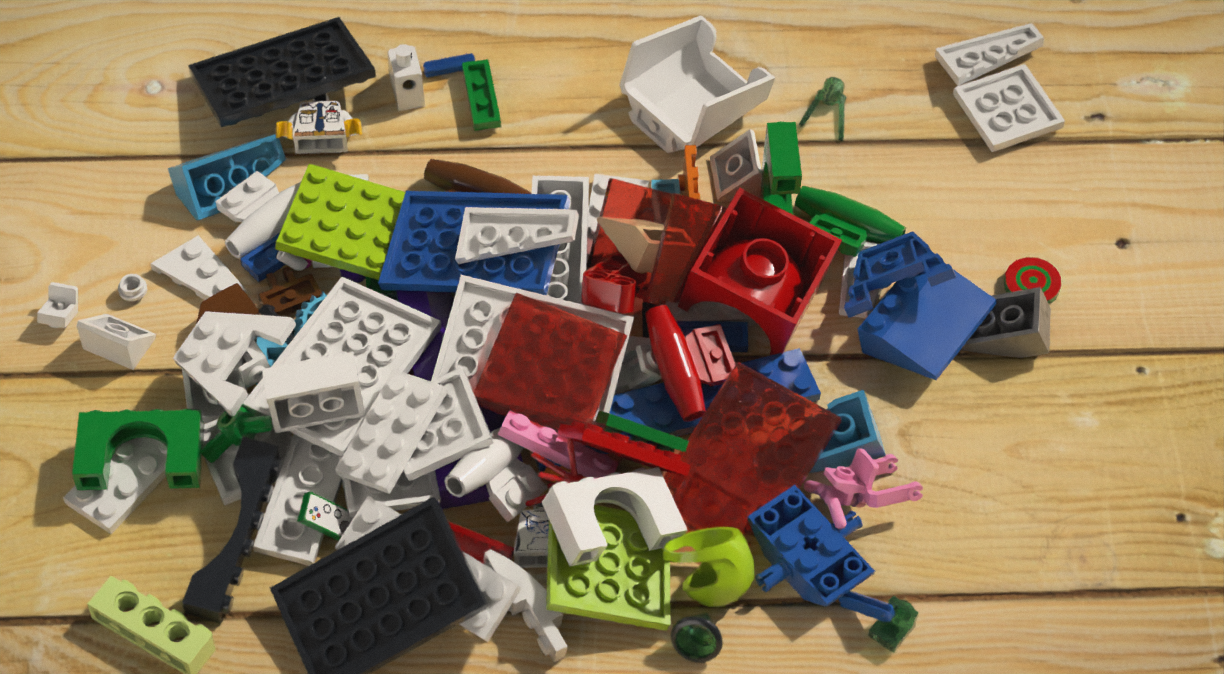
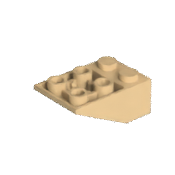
(634, 240)

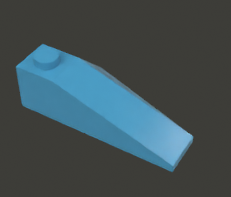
(212, 176)
(855, 432)

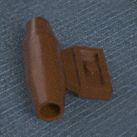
(465, 178)

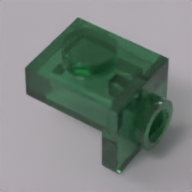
(896, 631)

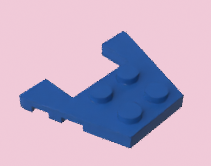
(891, 262)

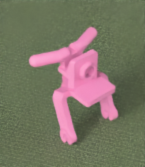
(854, 486)

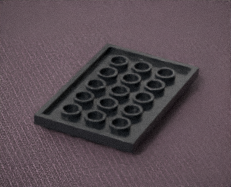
(281, 71)
(380, 595)

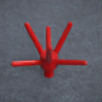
(568, 477)

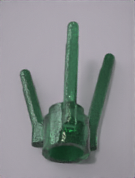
(830, 94)

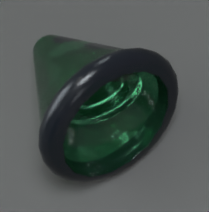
(697, 638)

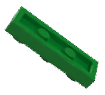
(481, 95)
(641, 432)

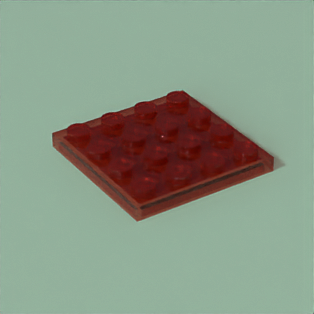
(548, 365)

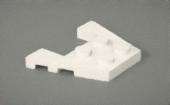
(219, 344)

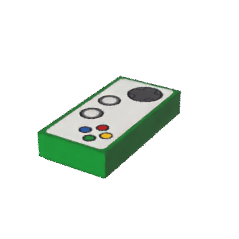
(323, 516)

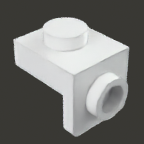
(60, 306)
(642, 369)

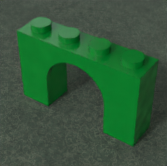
(781, 165)
(104, 432)

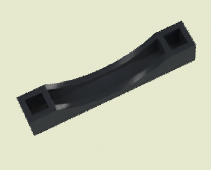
(212, 586)

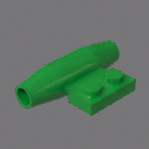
(847, 219)

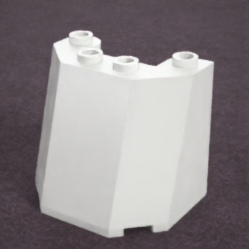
(684, 89)

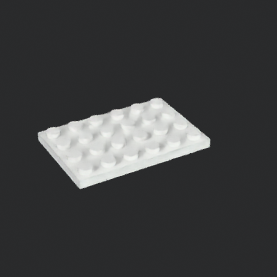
(479, 315)
(371, 326)

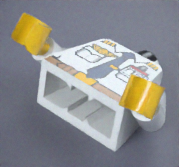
(319, 127)

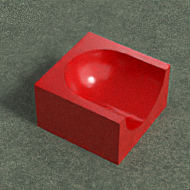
(762, 266)

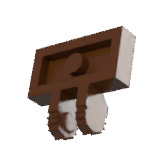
(291, 295)

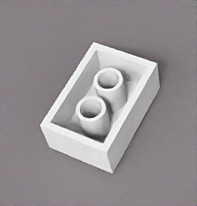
(313, 392)

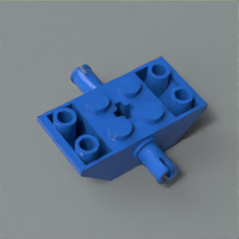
(807, 549)

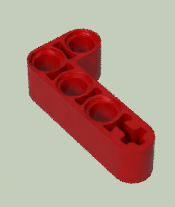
(611, 285)

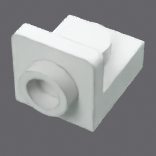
(254, 363)

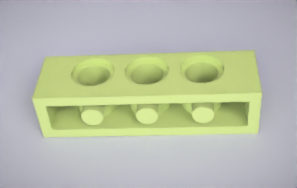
(186, 656)

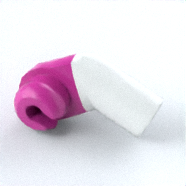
(293, 261)

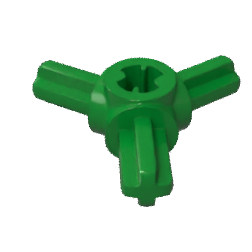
(233, 430)

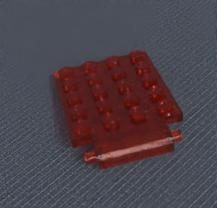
(748, 451)

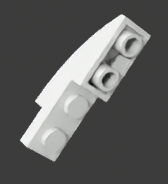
(533, 602)

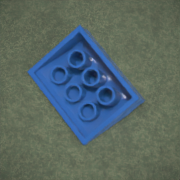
(924, 324)

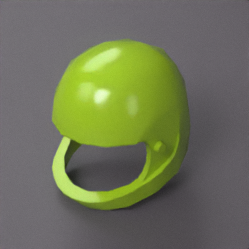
(724, 568)

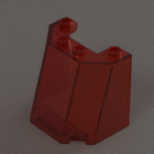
(685, 233)

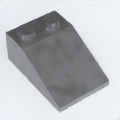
(1015, 326)

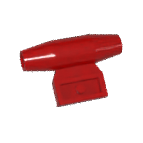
(688, 360)

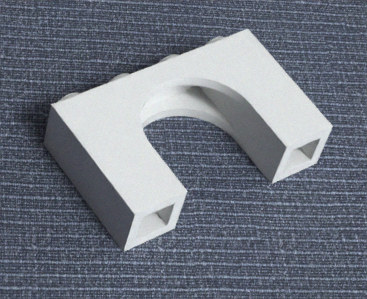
(638, 492)

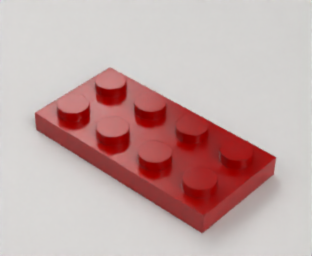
(623, 447)

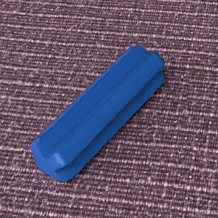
(446, 65)
(867, 606)

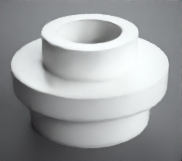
(129, 282)

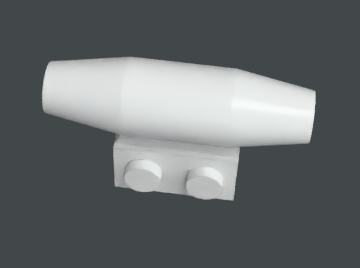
(260, 210)
(506, 477)

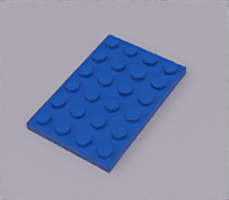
(428, 237)

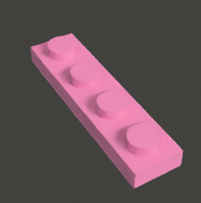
(554, 447)

